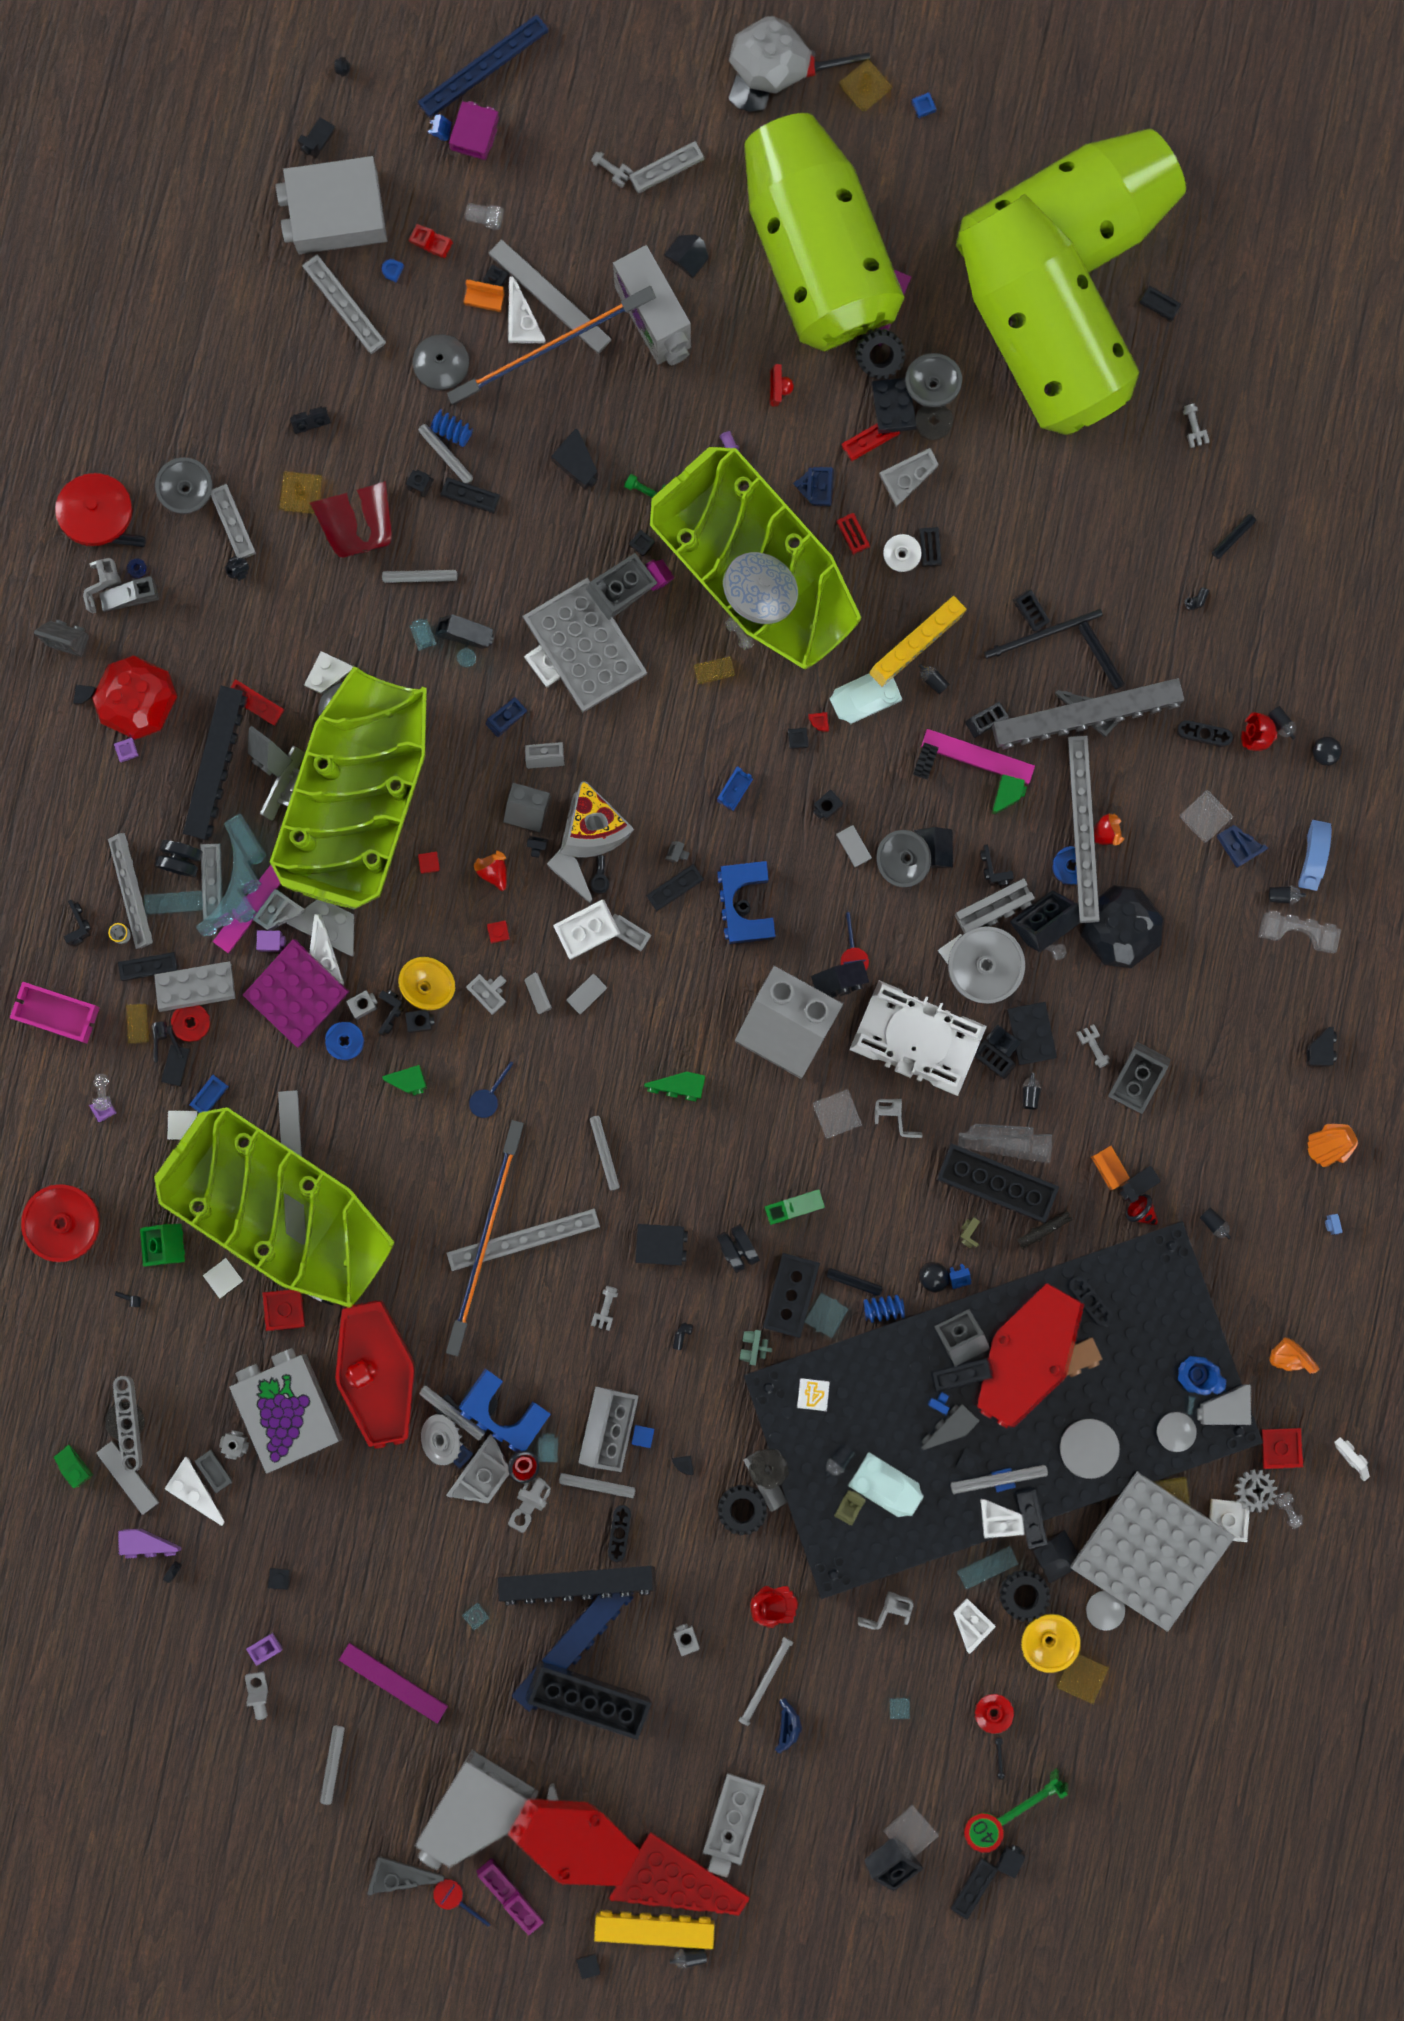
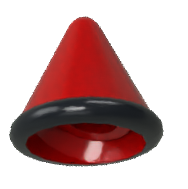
(1142, 1211)
(523, 1466)

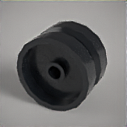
(179, 857)
(738, 1248)

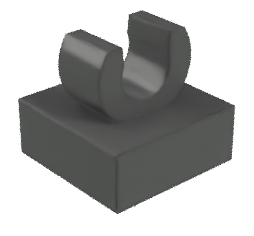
(675, 852)

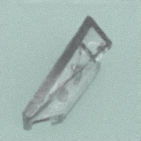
(1008, 1141)

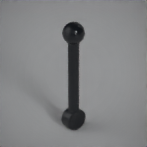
(999, 1742)

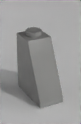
(1228, 1408)

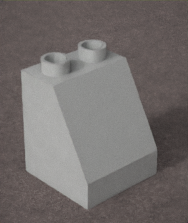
(788, 1022)
(473, 1812)

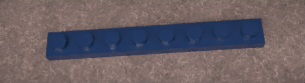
(483, 66)

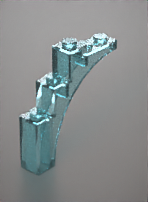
(244, 880)

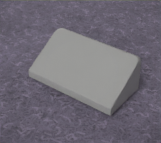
(544, 755)
(537, 993)
(586, 994)

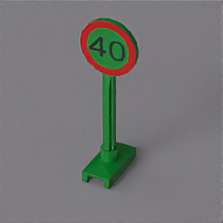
(985, 1831)

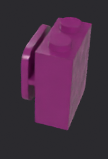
(474, 130)

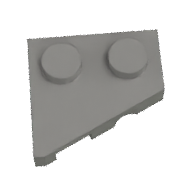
(277, 911)

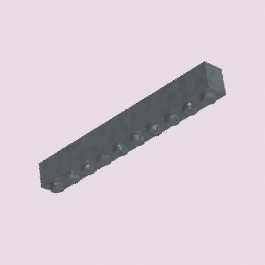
(1088, 713)

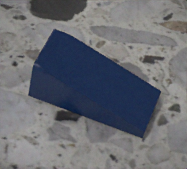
(505, 717)

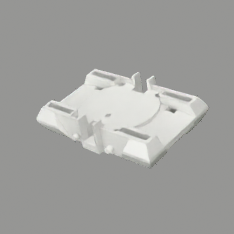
(923, 1030)

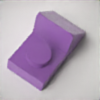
(264, 1649)

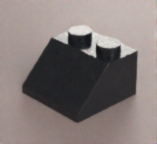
(892, 1864)

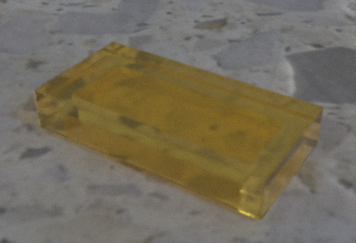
(714, 670)
(137, 1023)

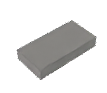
(853, 846)

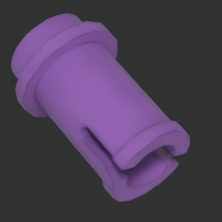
(728, 440)

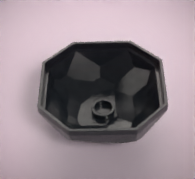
(1126, 927)

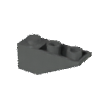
(129, 594)
(955, 1426)

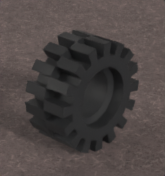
(925, 760)

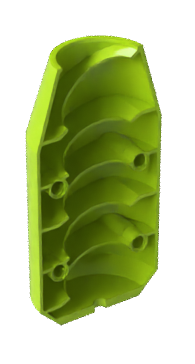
(1101, 194)
(818, 233)
(1060, 326)
(731, 522)
(352, 807)
(247, 1209)

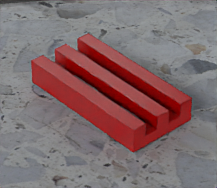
(859, 547)

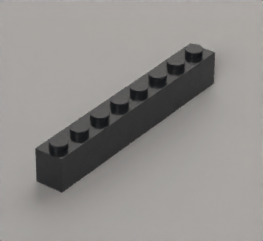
(214, 763)
(577, 1584)

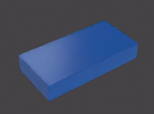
(209, 1095)

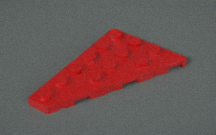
(674, 1880)

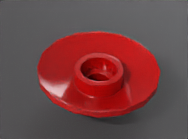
(996, 1723)

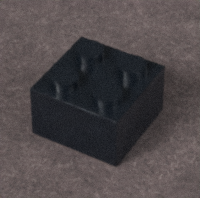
(841, 979)

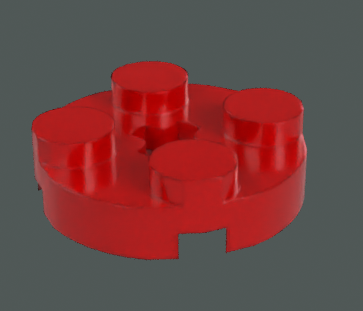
(196, 1032)

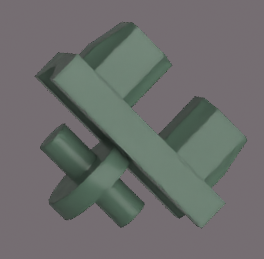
(751, 1356)

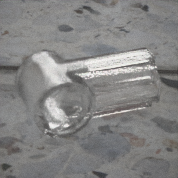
(489, 216)

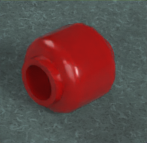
(360, 1374)

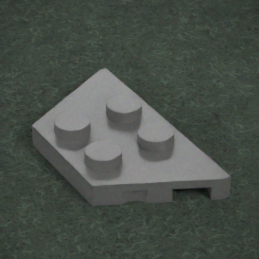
(337, 921)
(482, 1475)

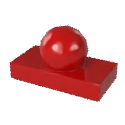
(779, 385)

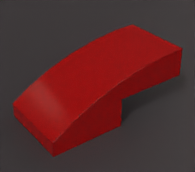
(430, 241)

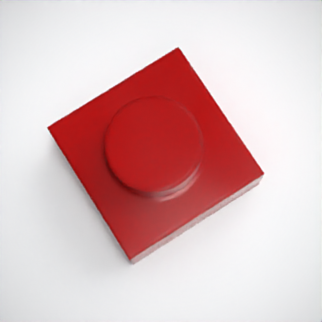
(498, 932)

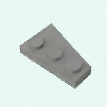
(908, 475)

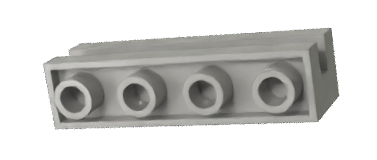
(995, 906)

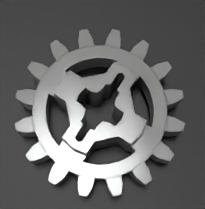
(1256, 1498)

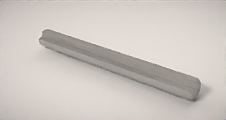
(999, 1479)

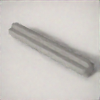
(445, 453)
(419, 576)
(604, 1153)
(451, 1412)
(597, 1485)
(332, 1765)

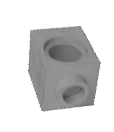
(353, 1004)
(690, 1647)

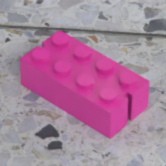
(54, 1012)

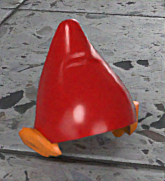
(1108, 830)
(493, 869)

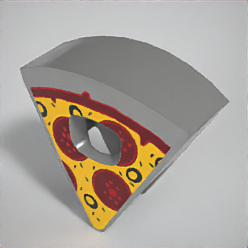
(592, 825)

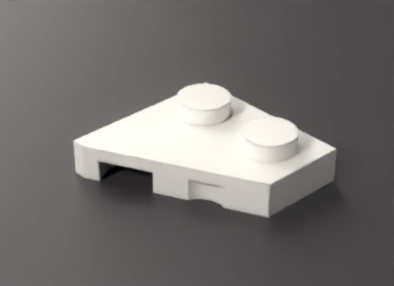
(1355, 1461)
(1000, 1521)
(972, 1625)

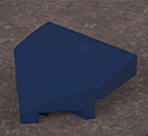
(817, 485)

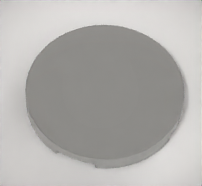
(1089, 1448)

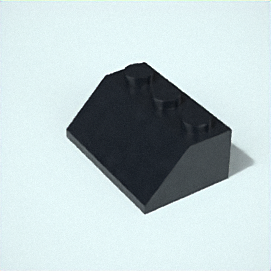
(1046, 920)

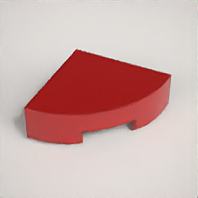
(819, 721)

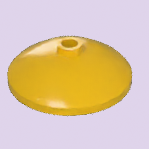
(430, 975)
(1057, 1653)

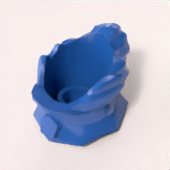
(1201, 1376)

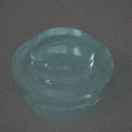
(466, 657)

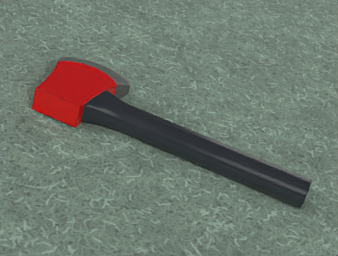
(815, 66)

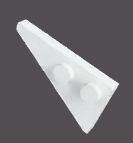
(522, 324)
(322, 949)
(189, 1488)

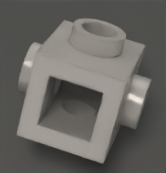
(240, 1441)

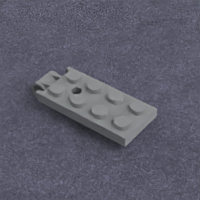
(733, 1815)

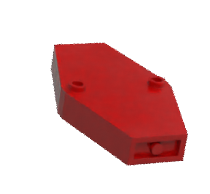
(1030, 1355)
(385, 1404)
(574, 1842)

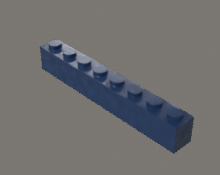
(577, 1639)

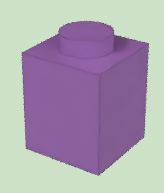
(270, 941)

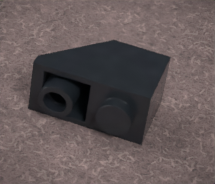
(1321, 1049)

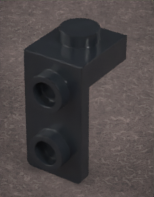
(316, 138)
(1000, 878)
(76, 937)
(390, 998)
(1138, 1184)

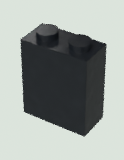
(660, 1244)

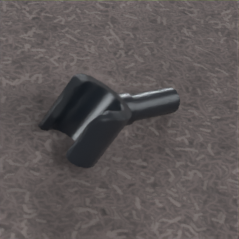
(135, 1301)

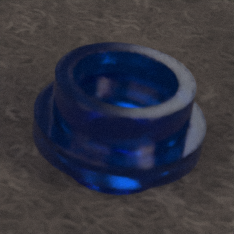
(139, 573)

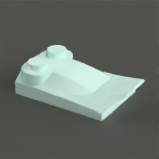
(863, 698)
(887, 1486)

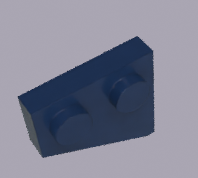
(1240, 845)

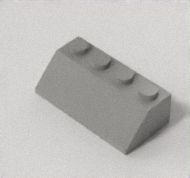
(608, 1429)

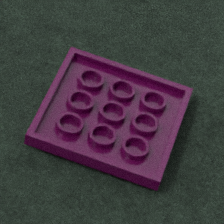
(296, 993)

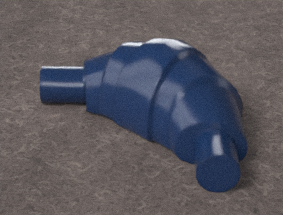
(790, 1727)

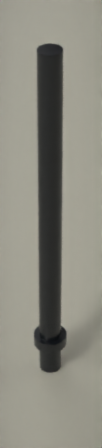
(997, 650)

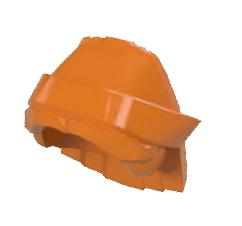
(1332, 1144)
(1291, 1357)

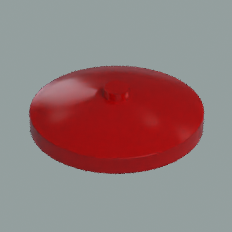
(93, 509)
(60, 1223)

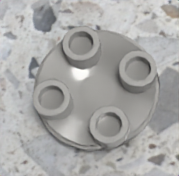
(1176, 1431)
(1105, 1611)

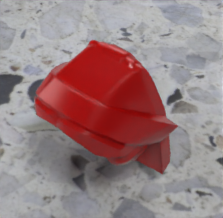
(774, 1606)

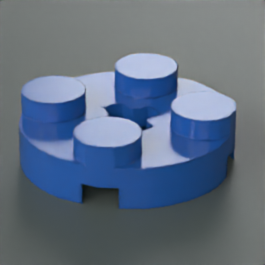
(1060, 865)
(355, 1041)

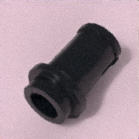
(743, 912)

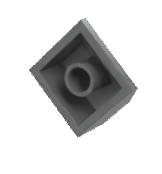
(267, 754)
(526, 807)
(962, 1337)

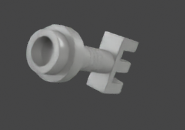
(618, 173)
(1197, 434)
(1090, 1038)
(610, 1292)

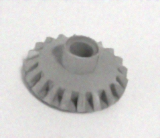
(440, 1439)

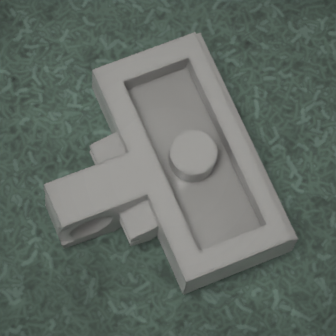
(488, 992)

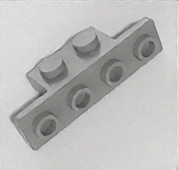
(283, 786)

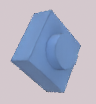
(1333, 1224)

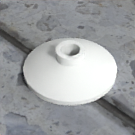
(905, 544)

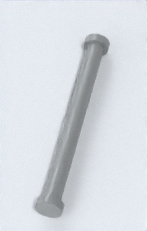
(765, 1681)

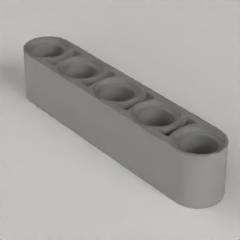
(124, 1433)

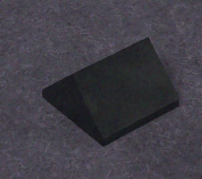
(940, 845)

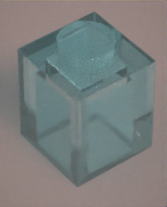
(422, 634)
(548, 1448)

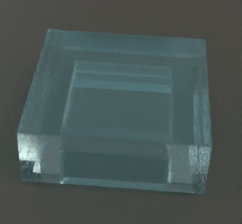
(899, 1708)

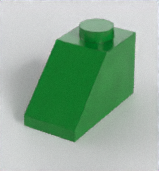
(1008, 793)
(408, 1080)
(72, 1467)

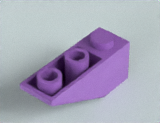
(143, 1542)

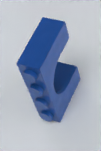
(740, 929)
(519, 1434)

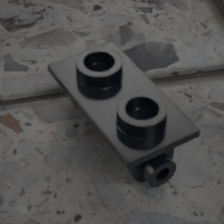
(317, 418)

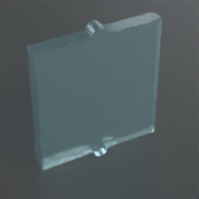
(826, 1315)

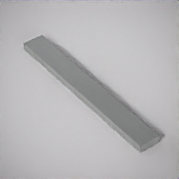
(548, 294)
(291, 1138)
(526, 1239)

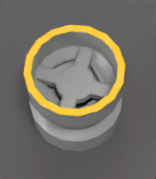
(118, 930)

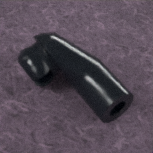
(1197, 602)
(679, 1335)

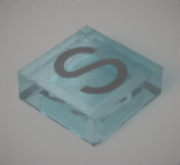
(475, 1616)

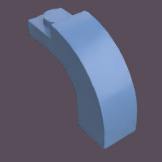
(1317, 855)

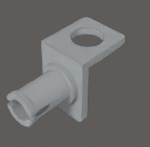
(257, 1695)

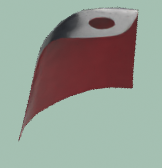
(341, 526)

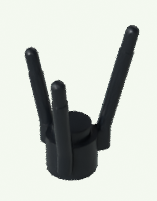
(160, 1032)

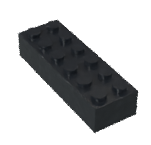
(997, 1183)
(588, 1700)

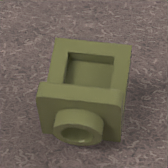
(969, 1227)
(850, 1507)

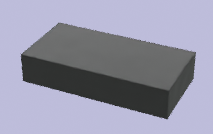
(213, 1471)

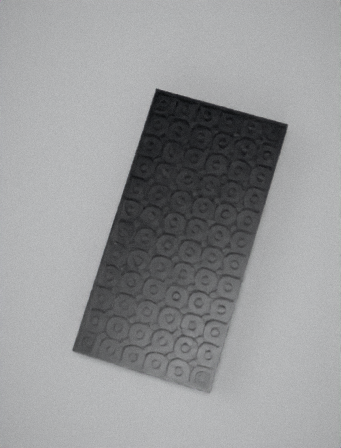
(887, 1379)

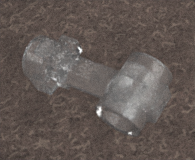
(745, 642)
(1058, 951)
(103, 1101)
(1284, 1500)

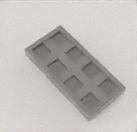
(194, 986)

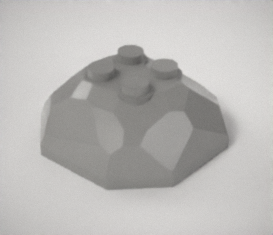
(770, 55)

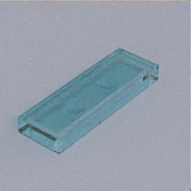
(173, 902)
(987, 1567)

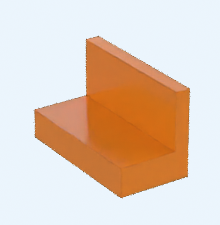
(484, 295)
(1110, 1168)

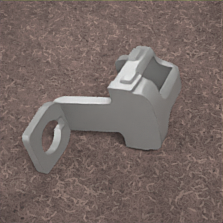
(107, 579)
(894, 1110)
(531, 1500)
(891, 1606)

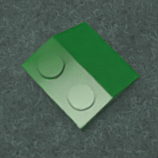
(162, 1244)

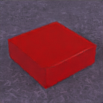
(429, 862)

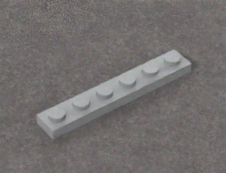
(344, 304)
(130, 890)

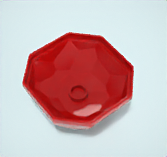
(134, 697)

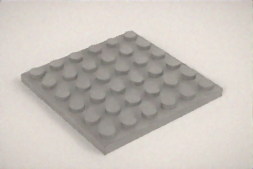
(1152, 1551)

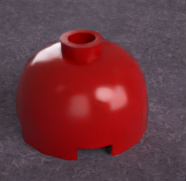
(1259, 732)

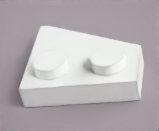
(326, 673)

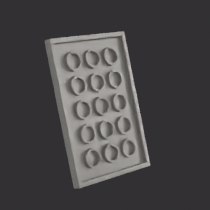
(584, 646)

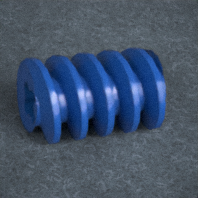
(451, 429)
(884, 1308)

